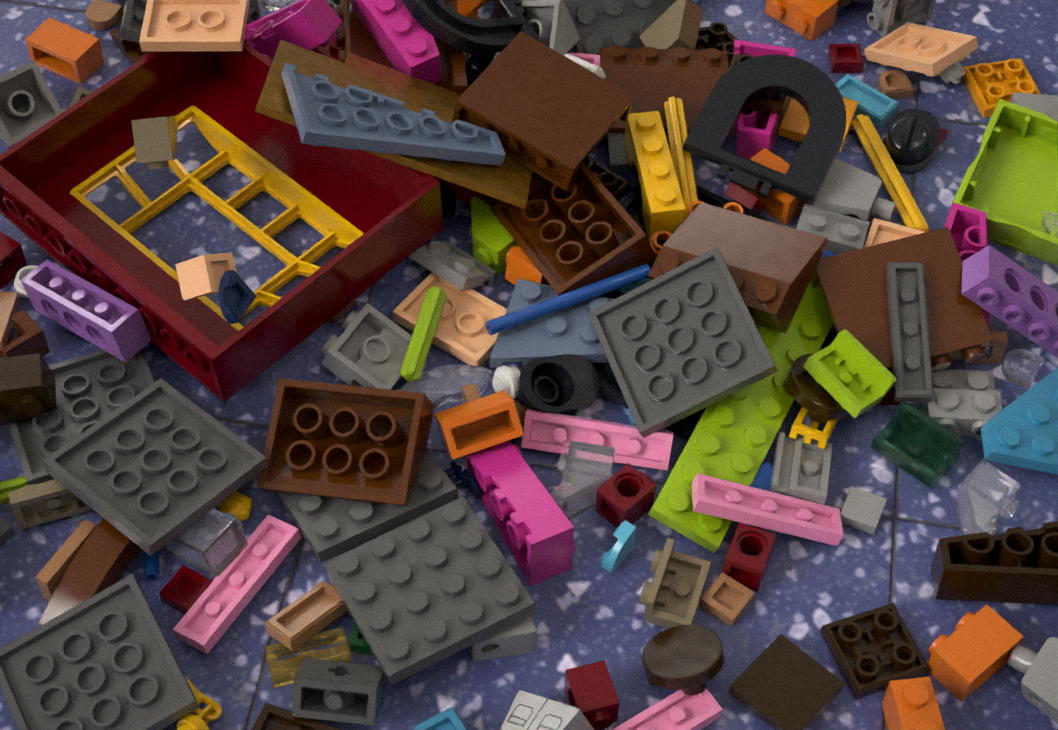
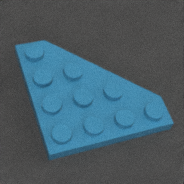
(1026, 429)

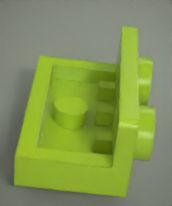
(850, 374)

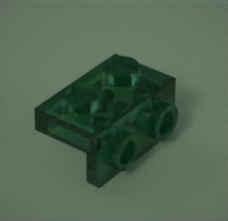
(918, 445)

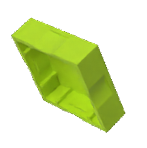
(1016, 180)

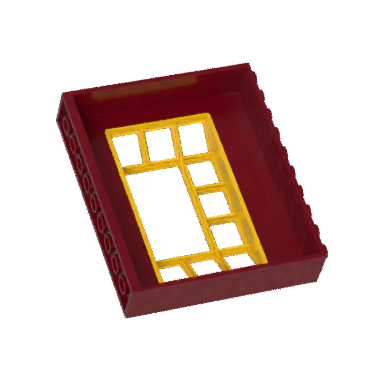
(349, 196)

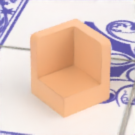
(203, 274)

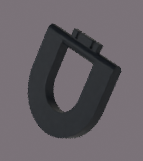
(469, 34)
(765, 76)

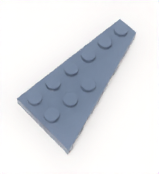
(380, 124)
(551, 335)

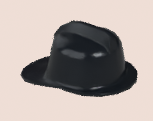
(911, 139)
(558, 383)

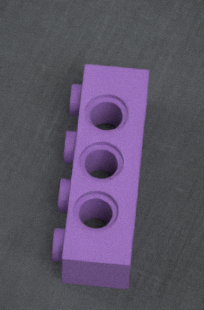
(1012, 296)
(86, 310)

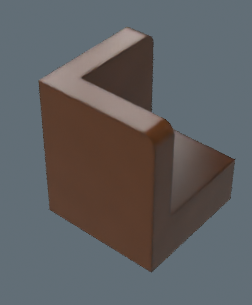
(29, 337)

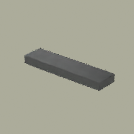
(909, 332)

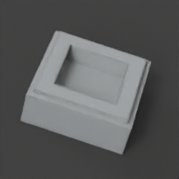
(862, 510)

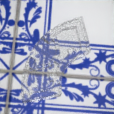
(446, 382)

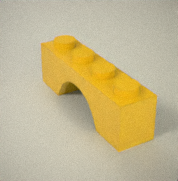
(660, 190)

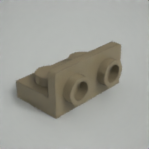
(44, 503)

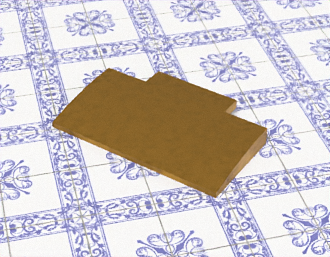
(504, 182)

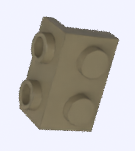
(676, 587)

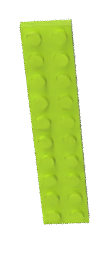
(740, 428)

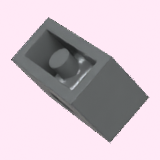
(338, 691)

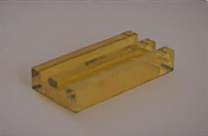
(284, 670)

